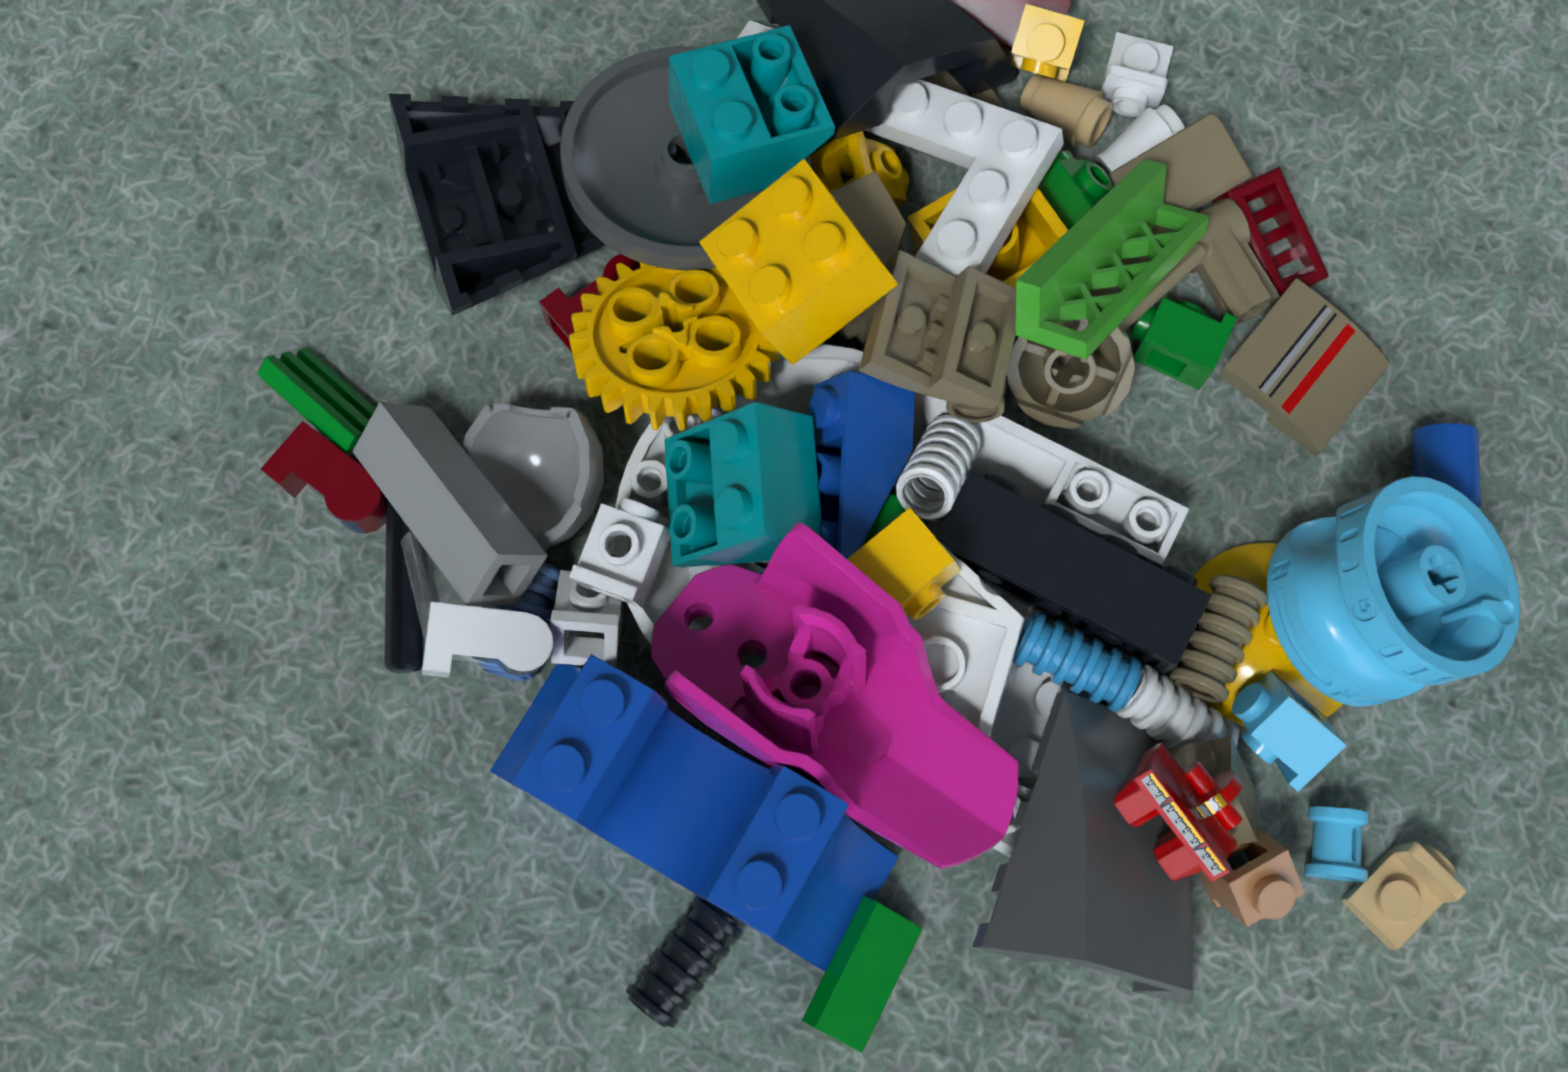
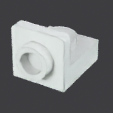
(1135, 74)

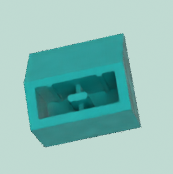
(747, 111)
(740, 485)

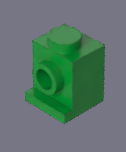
(1073, 187)
(1181, 341)

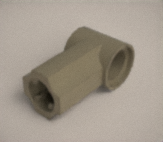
(1230, 266)

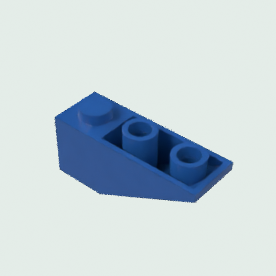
(860, 449)

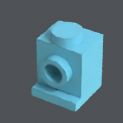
(1286, 729)

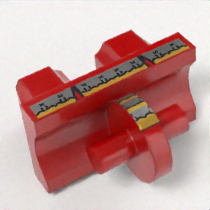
(1191, 805)

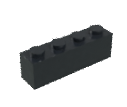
(1071, 573)

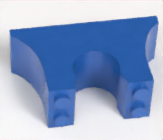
(694, 810)

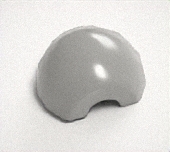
(540, 465)

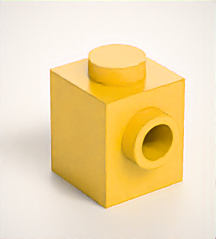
(907, 564)

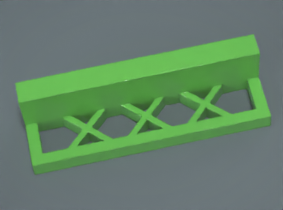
(1091, 257)

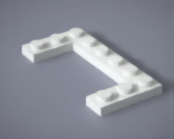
(999, 147)

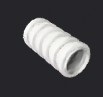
(938, 467)
(1172, 714)

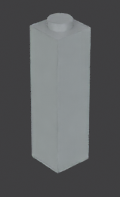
(449, 505)

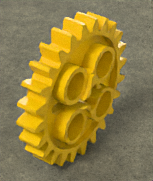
(668, 345)

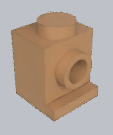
(1261, 887)

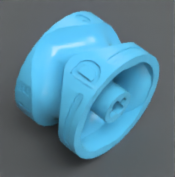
(1394, 594)

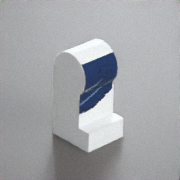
(485, 635)

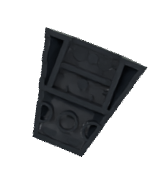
(872, 46)
(488, 193)

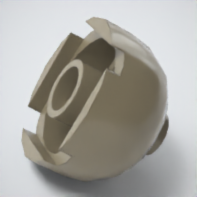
(1066, 388)

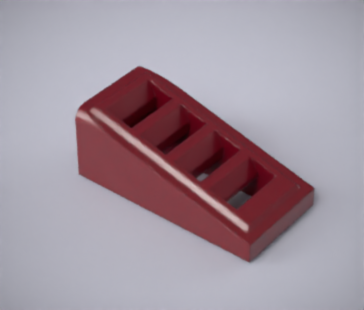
(1283, 209)

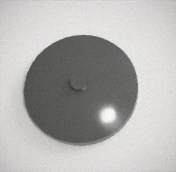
(633, 171)

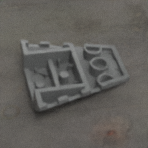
(1082, 876)

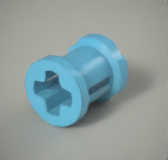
(1337, 844)

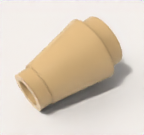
(1073, 108)

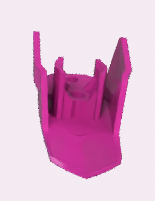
(837, 697)

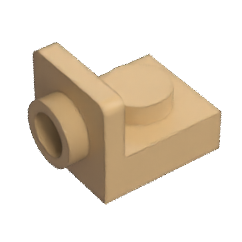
(1403, 892)

